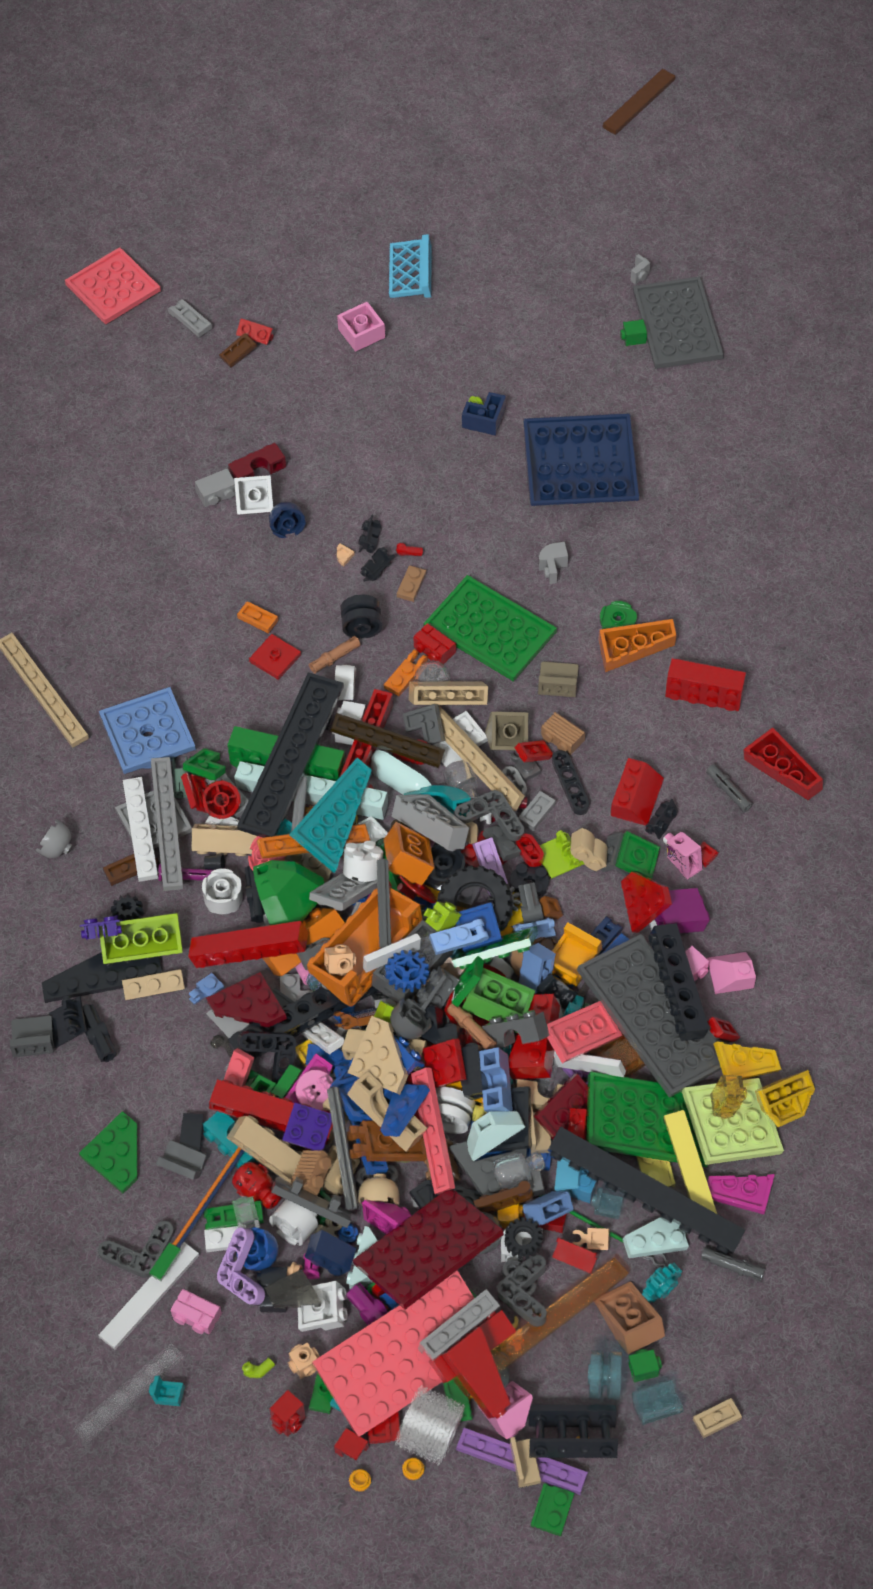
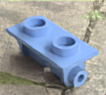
(544, 927)

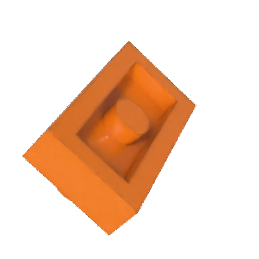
(257, 617)

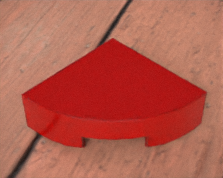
(708, 854)

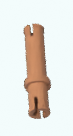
(328, 658)
(465, 1021)

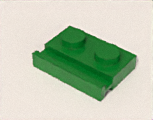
(552, 1509)

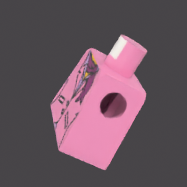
(684, 853)

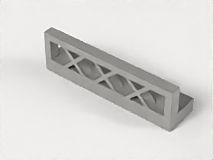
(458, 1325)

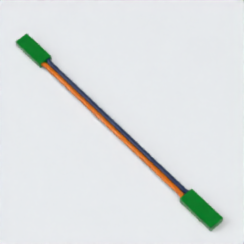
(171, 1252)

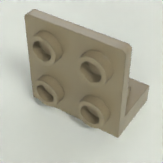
(558, 679)

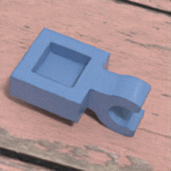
(205, 988)

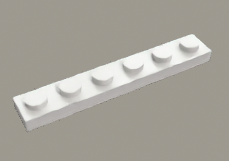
(140, 829)

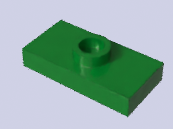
(454, 1393)
(320, 1397)

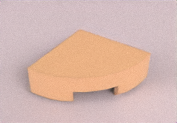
(344, 554)

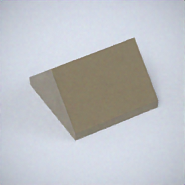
(506, 730)

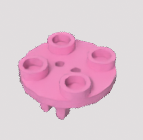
(305, 1092)

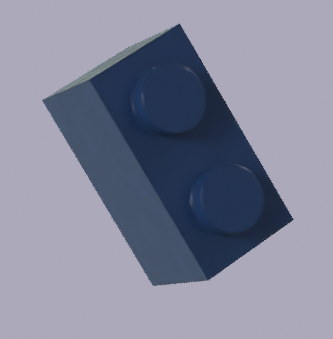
(330, 1253)

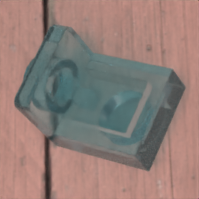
(607, 1204)

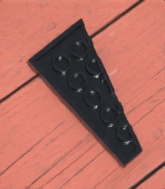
(95, 977)

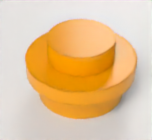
(413, 1468)
(360, 1480)

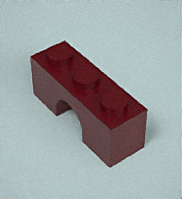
(268, 457)

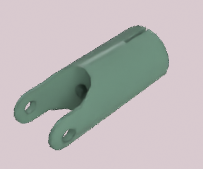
(178, 786)

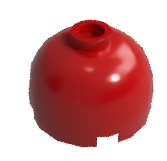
(221, 799)

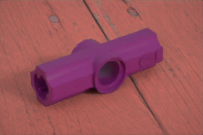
(368, 1307)

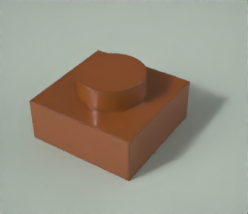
(550, 907)

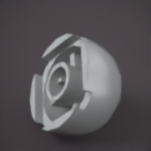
(56, 841)

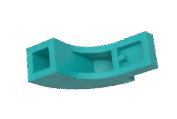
(447, 796)

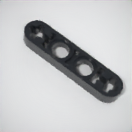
(570, 782)

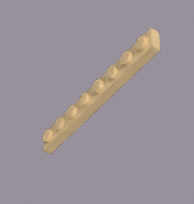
(43, 690)
(480, 763)

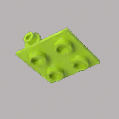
(558, 855)

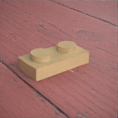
(717, 1418)

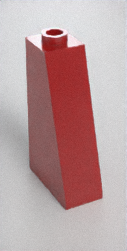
(477, 1371)

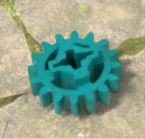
(662, 1282)

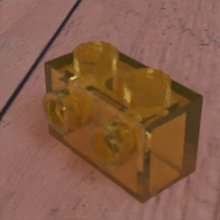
(728, 1096)

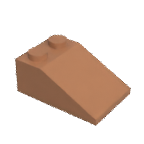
(630, 1317)

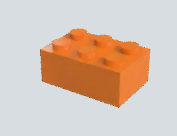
(408, 853)

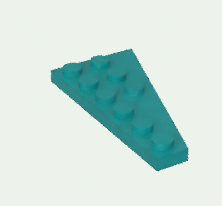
(331, 819)

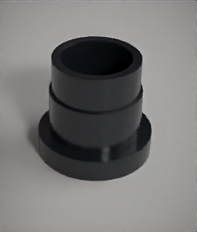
(214, 862)

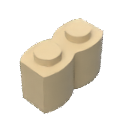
(589, 849)

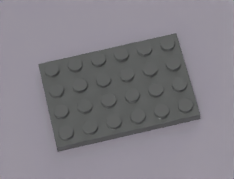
(678, 322)

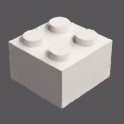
(253, 494)

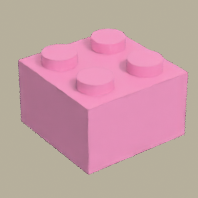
(361, 326)

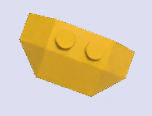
(786, 1098)

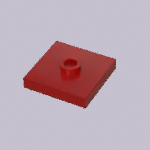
(275, 656)

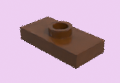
(238, 350)

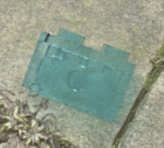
(656, 1402)

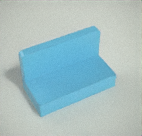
(566, 1177)

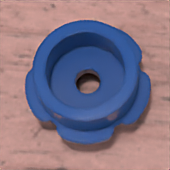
(350, 1237)

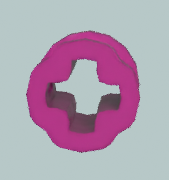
(311, 1273)

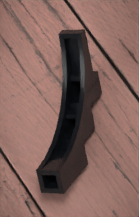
(438, 1033)

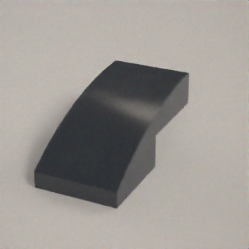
(555, 986)
(192, 1130)

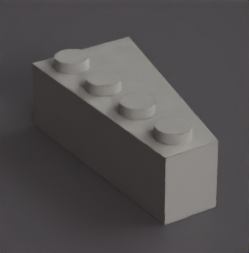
(431, 820)

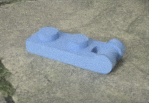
(458, 937)

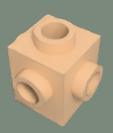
(339, 960)
(300, 1365)

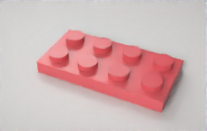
(582, 1032)

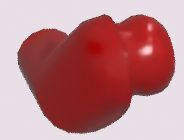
(404, 550)

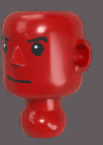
(256, 1182)

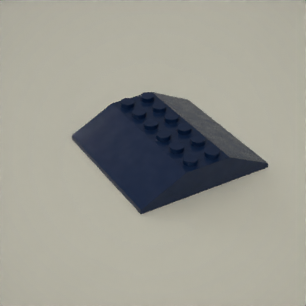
(580, 459)

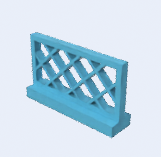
(423, 266)

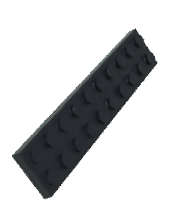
(290, 756)

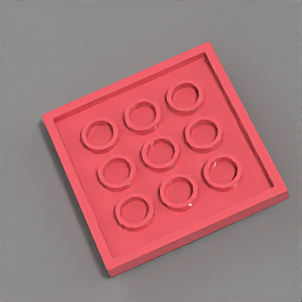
(112, 285)

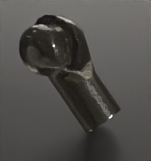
(222, 1041)

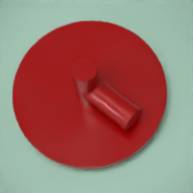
(416, 889)

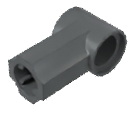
(530, 908)

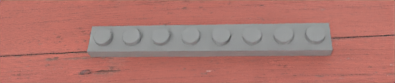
(166, 824)

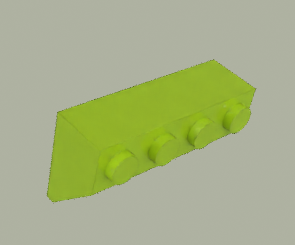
(142, 939)

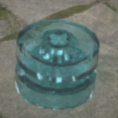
(602, 1374)

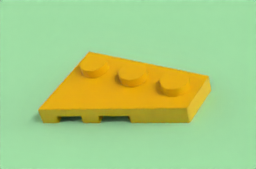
(746, 1061)

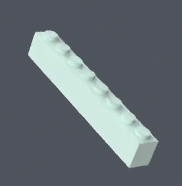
(373, 801)

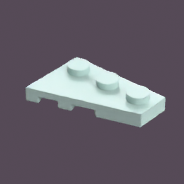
(654, 1239)

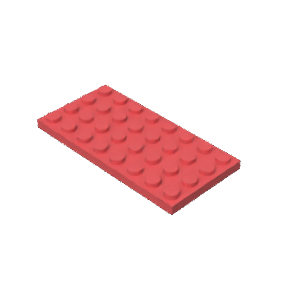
(381, 1364)

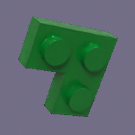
(205, 764)

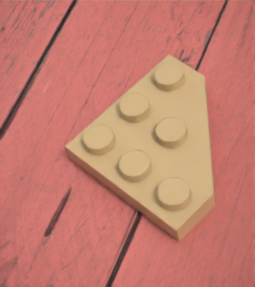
(380, 1056)

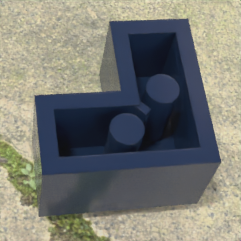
(484, 417)

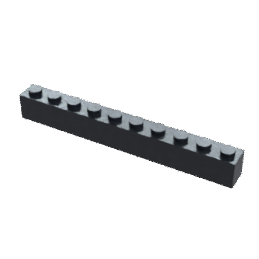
(645, 1190)

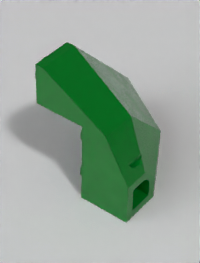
(285, 890)

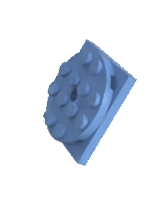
(149, 713)

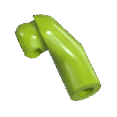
(256, 1371)

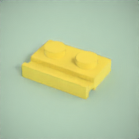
(657, 1169)

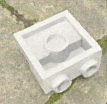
(330, 1313)

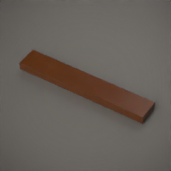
(639, 101)

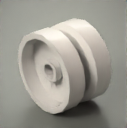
(454, 1110)

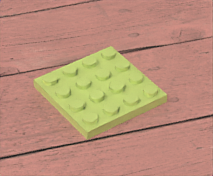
(736, 1138)

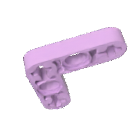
(234, 1273)

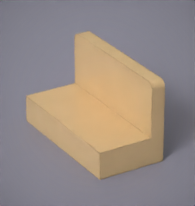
(539, 1137)
(525, 1467)

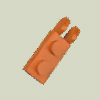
(404, 673)

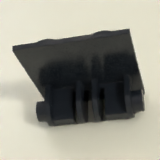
(68, 1021)

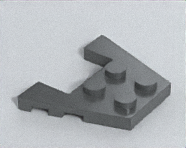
(480, 1171)

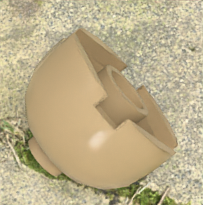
(379, 1190)

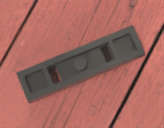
(312, 1202)

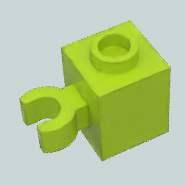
(442, 916)

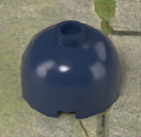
(286, 517)

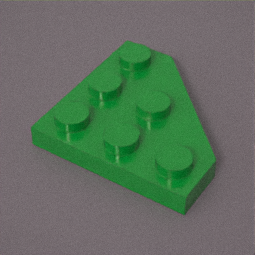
(115, 1152)

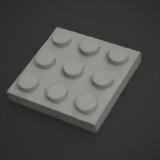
(183, 825)

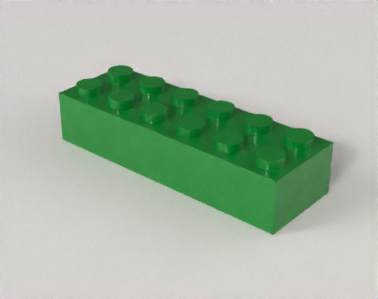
(256, 746)

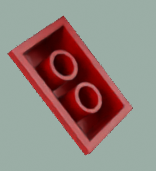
(636, 792)

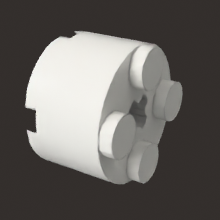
(361, 860)
(222, 891)
(294, 1222)

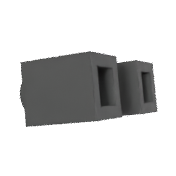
(530, 1026)

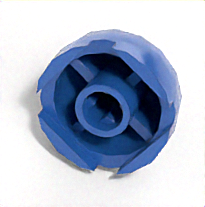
(263, 1250)

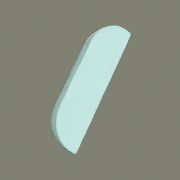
(396, 773)

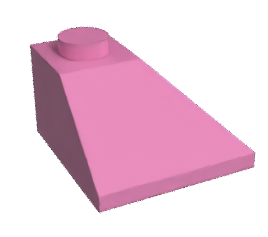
(731, 972)
(516, 1414)

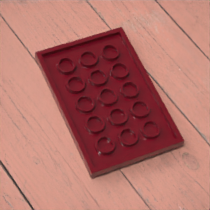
(427, 1248)

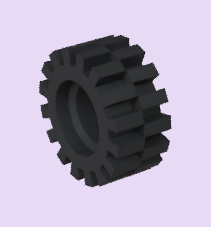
(523, 1226)

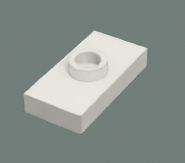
(374, 829)

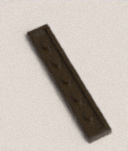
(387, 740)

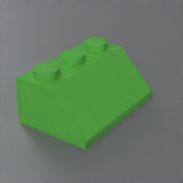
(497, 997)

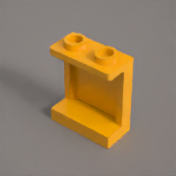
(573, 950)

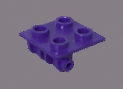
(90, 924)
(308, 1127)

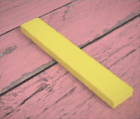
(688, 1159)

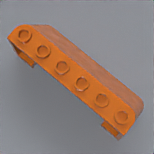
(362, 938)

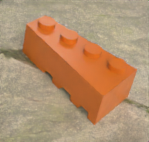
(634, 642)
(320, 924)

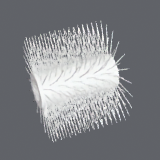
(430, 1425)

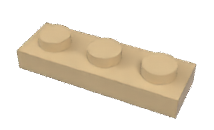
(153, 984)

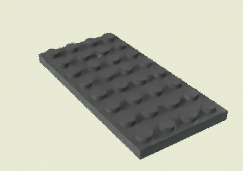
(635, 999)

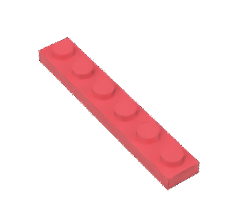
(434, 1135)

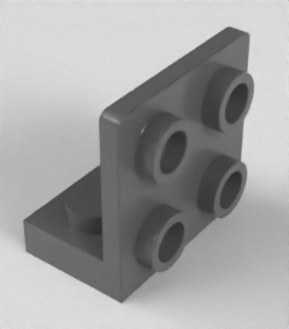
(438, 988)
(31, 1036)

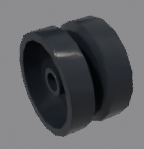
(361, 616)
(445, 863)

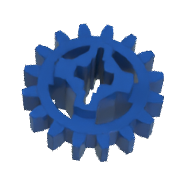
(407, 971)

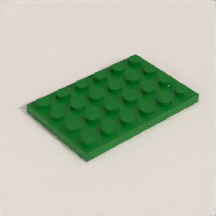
(491, 627)
(629, 1118)

